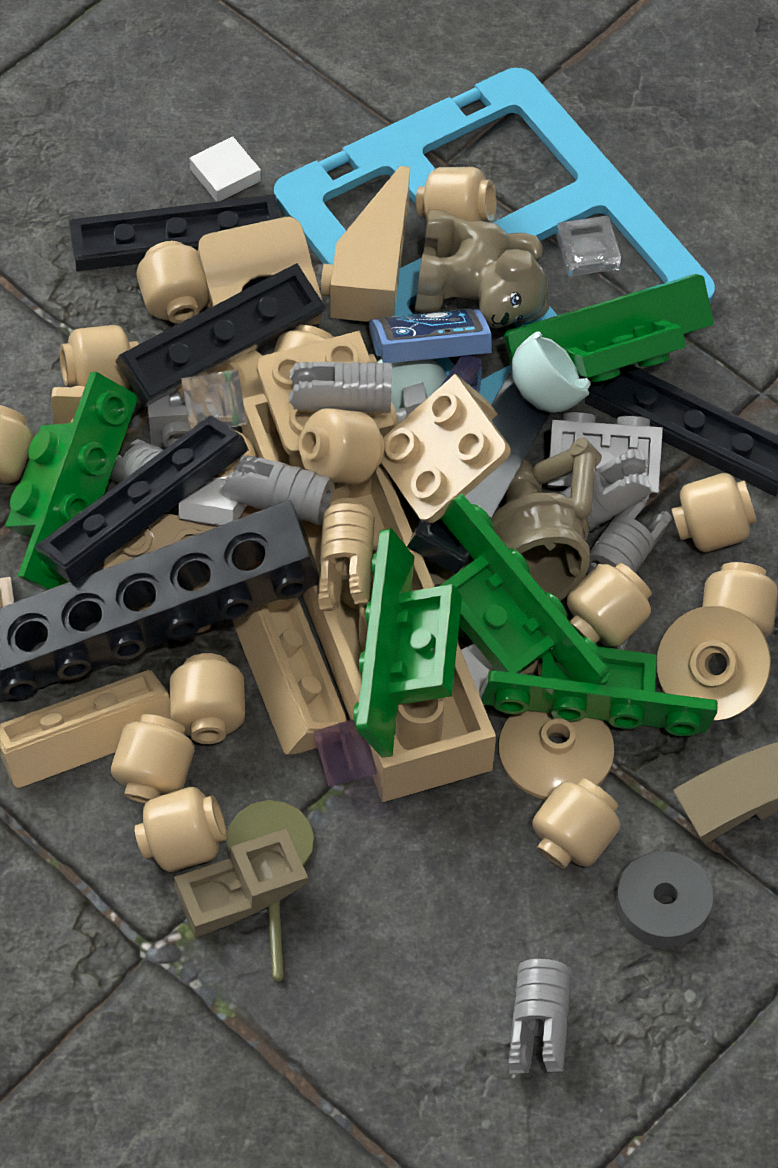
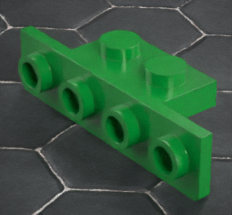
(626, 328)
(69, 470)
(507, 608)
(407, 643)
(623, 697)

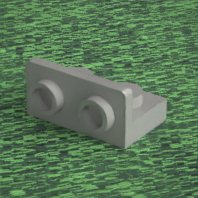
(609, 440)

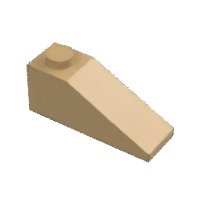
(369, 256)

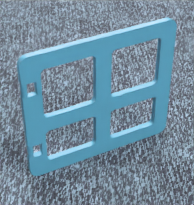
(404, 143)

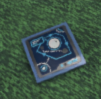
(430, 335)

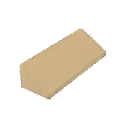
(289, 673)
(78, 728)

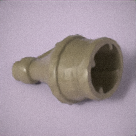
(550, 526)

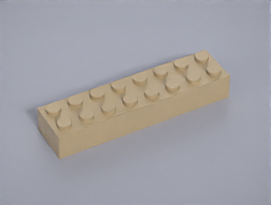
(433, 738)

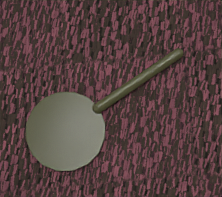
(262, 819)

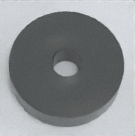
(664, 923)

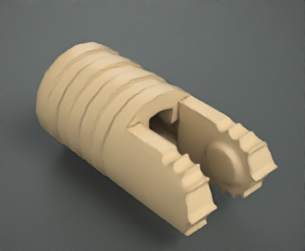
(346, 554)

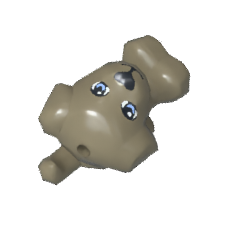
(484, 265)

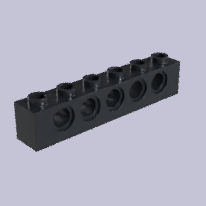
(160, 577)

